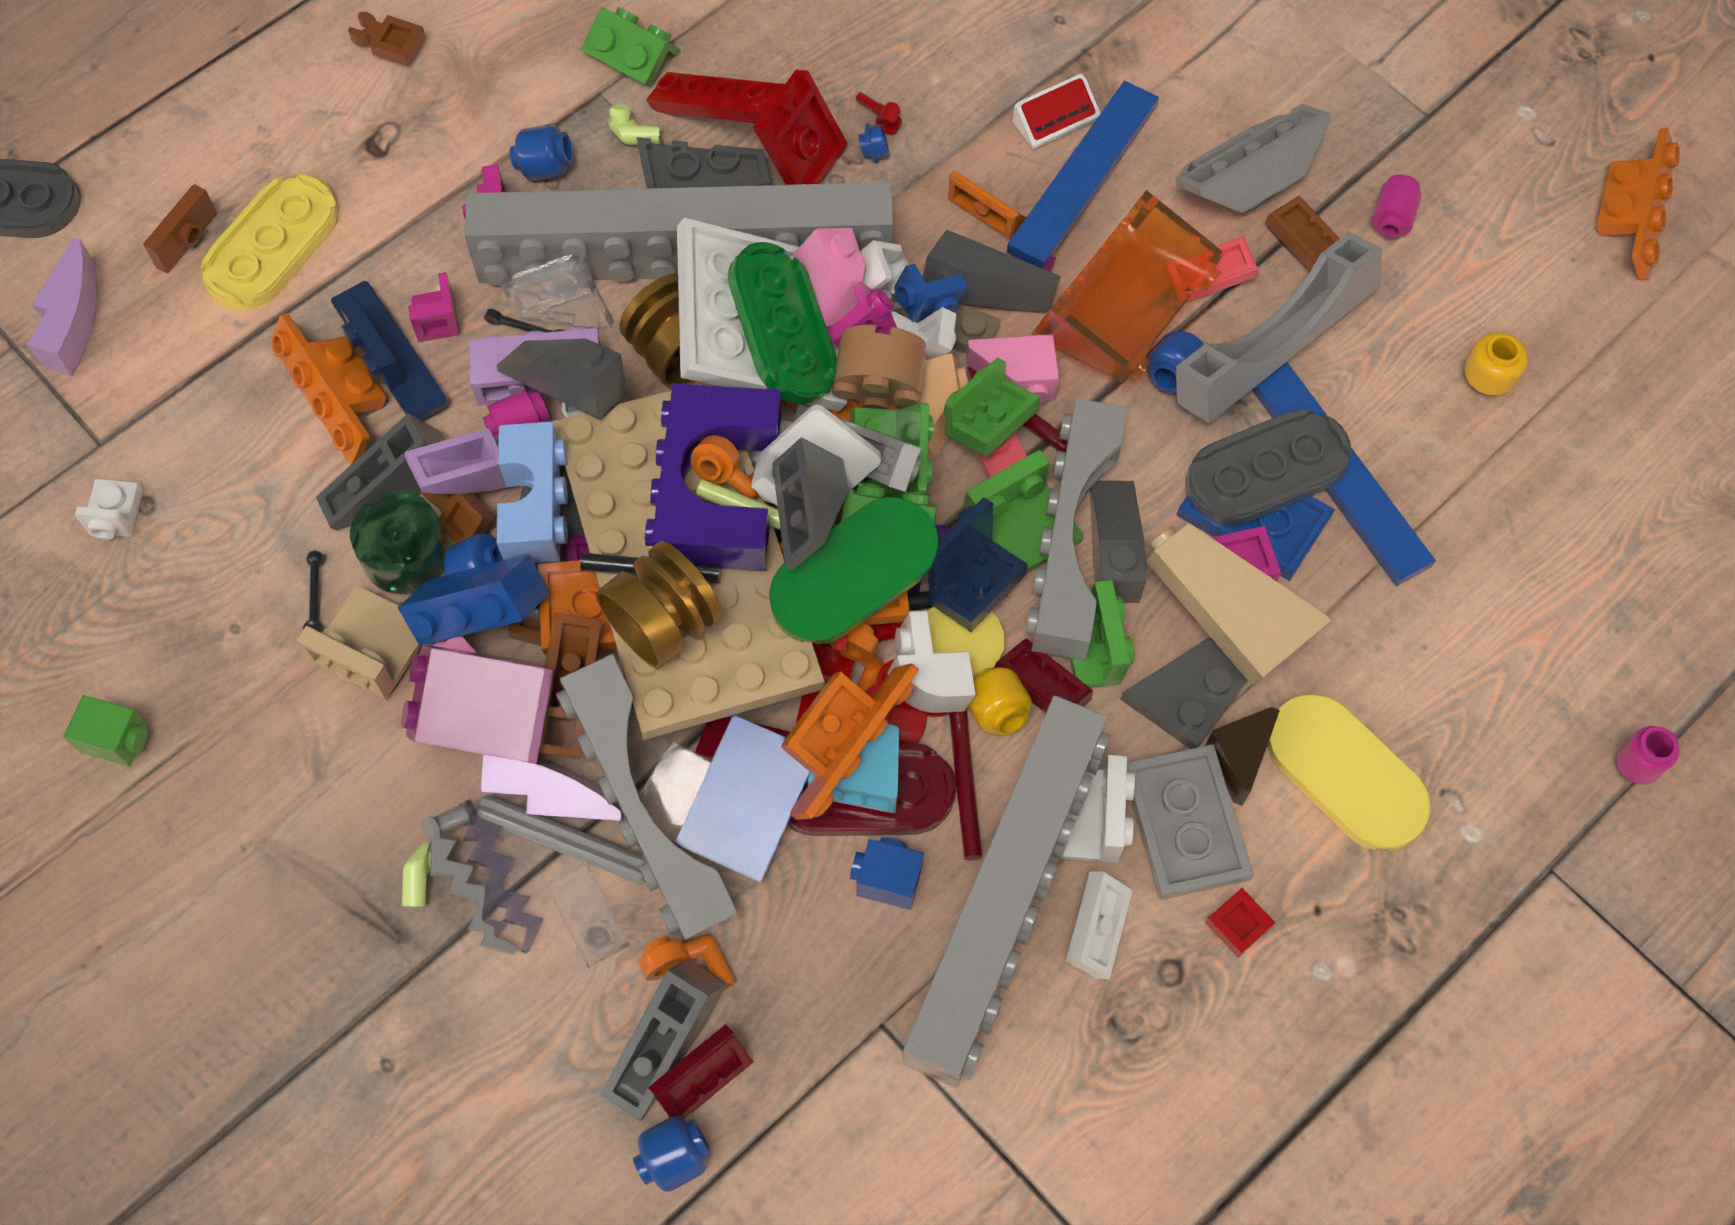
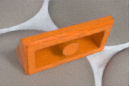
(984, 205)

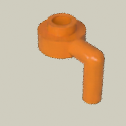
(726, 459)
(862, 648)
(664, 954)

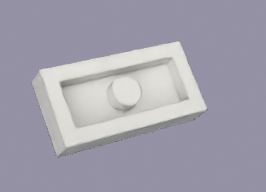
(1099, 925)

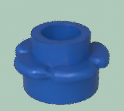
(874, 142)

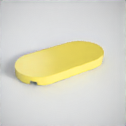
(269, 241)
(1349, 773)

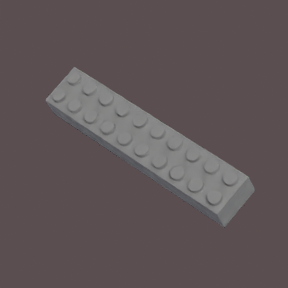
(635, 230)

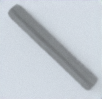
(562, 838)

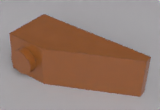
(570, 648)

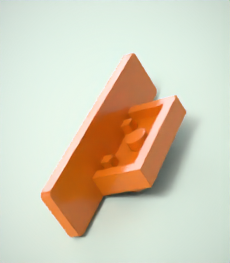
(1636, 200)
(332, 382)
(837, 730)

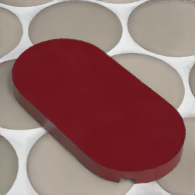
(923, 801)

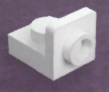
(111, 509)

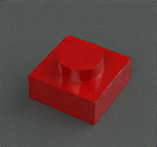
(1240, 922)

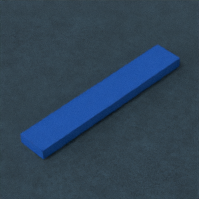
(1082, 175)
(1357, 492)

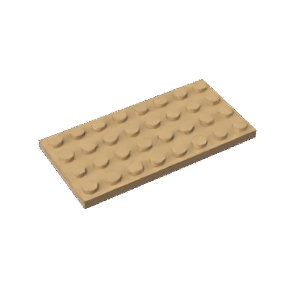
(740, 658)

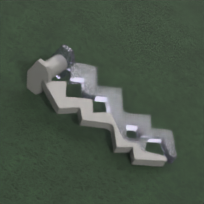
(493, 892)

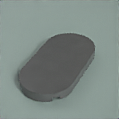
(35, 198)
(1267, 467)

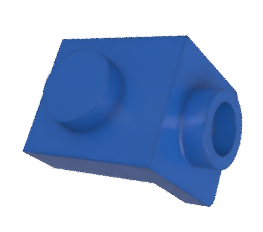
(924, 298)

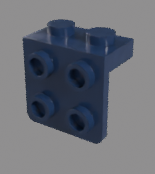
(971, 569)

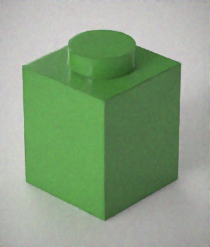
(106, 731)

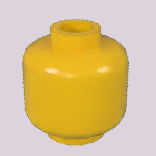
(1496, 363)
(1000, 701)

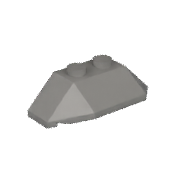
(1258, 160)

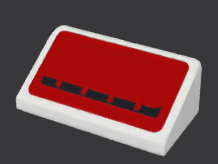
(1055, 111)

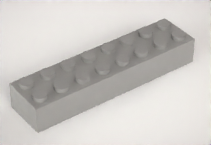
(1003, 894)

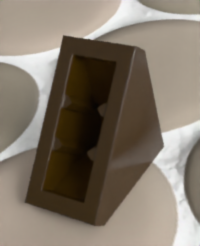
(1241, 750)

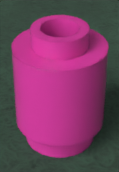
(1397, 206)
(516, 409)
(1648, 754)

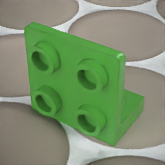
(908, 424)
(1020, 507)

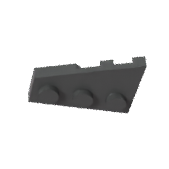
(699, 167)

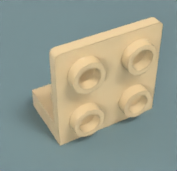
(363, 643)

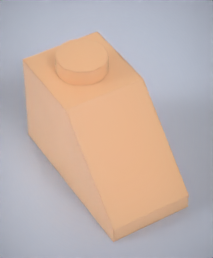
(940, 379)

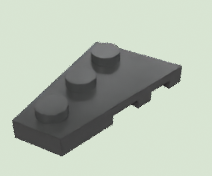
(1188, 693)

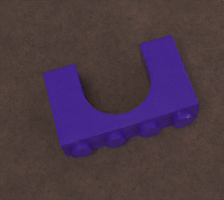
(698, 529)

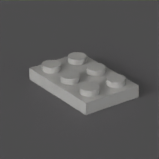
(1188, 823)

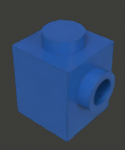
(887, 872)

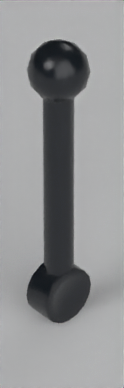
(495, 318)
(314, 560)

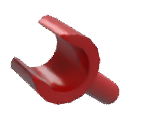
(887, 114)

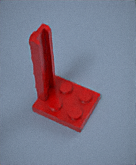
(787, 117)

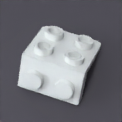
(829, 433)
(1102, 825)

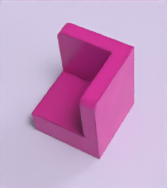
(434, 313)

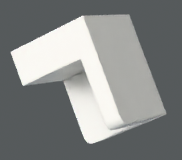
(876, 258)

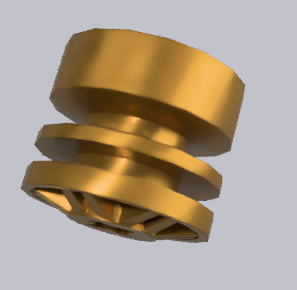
(653, 328)
(666, 598)

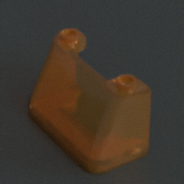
(1131, 290)

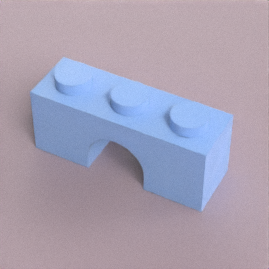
(532, 458)

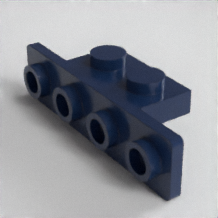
(388, 351)

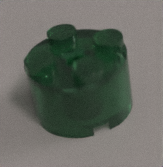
(399, 542)

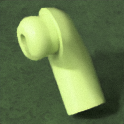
(627, 129)
(415, 875)

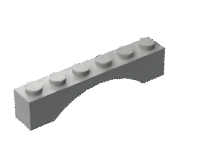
(1227, 371)
(1066, 604)
(690, 889)

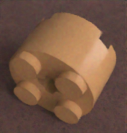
(879, 367)

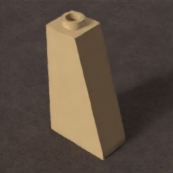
(1233, 601)

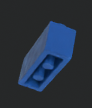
(474, 600)

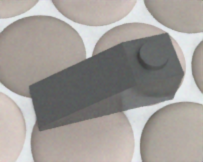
(991, 275)
(569, 371)
(377, 471)
(809, 497)
(1118, 538)
(663, 1035)

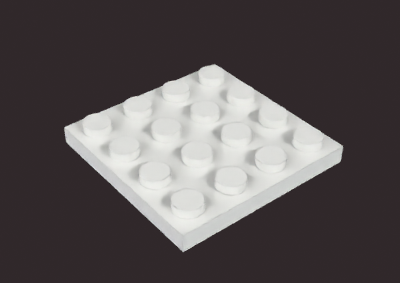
(710, 329)

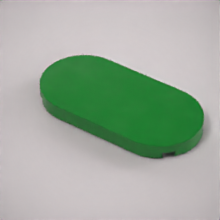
(782, 322)
(855, 572)

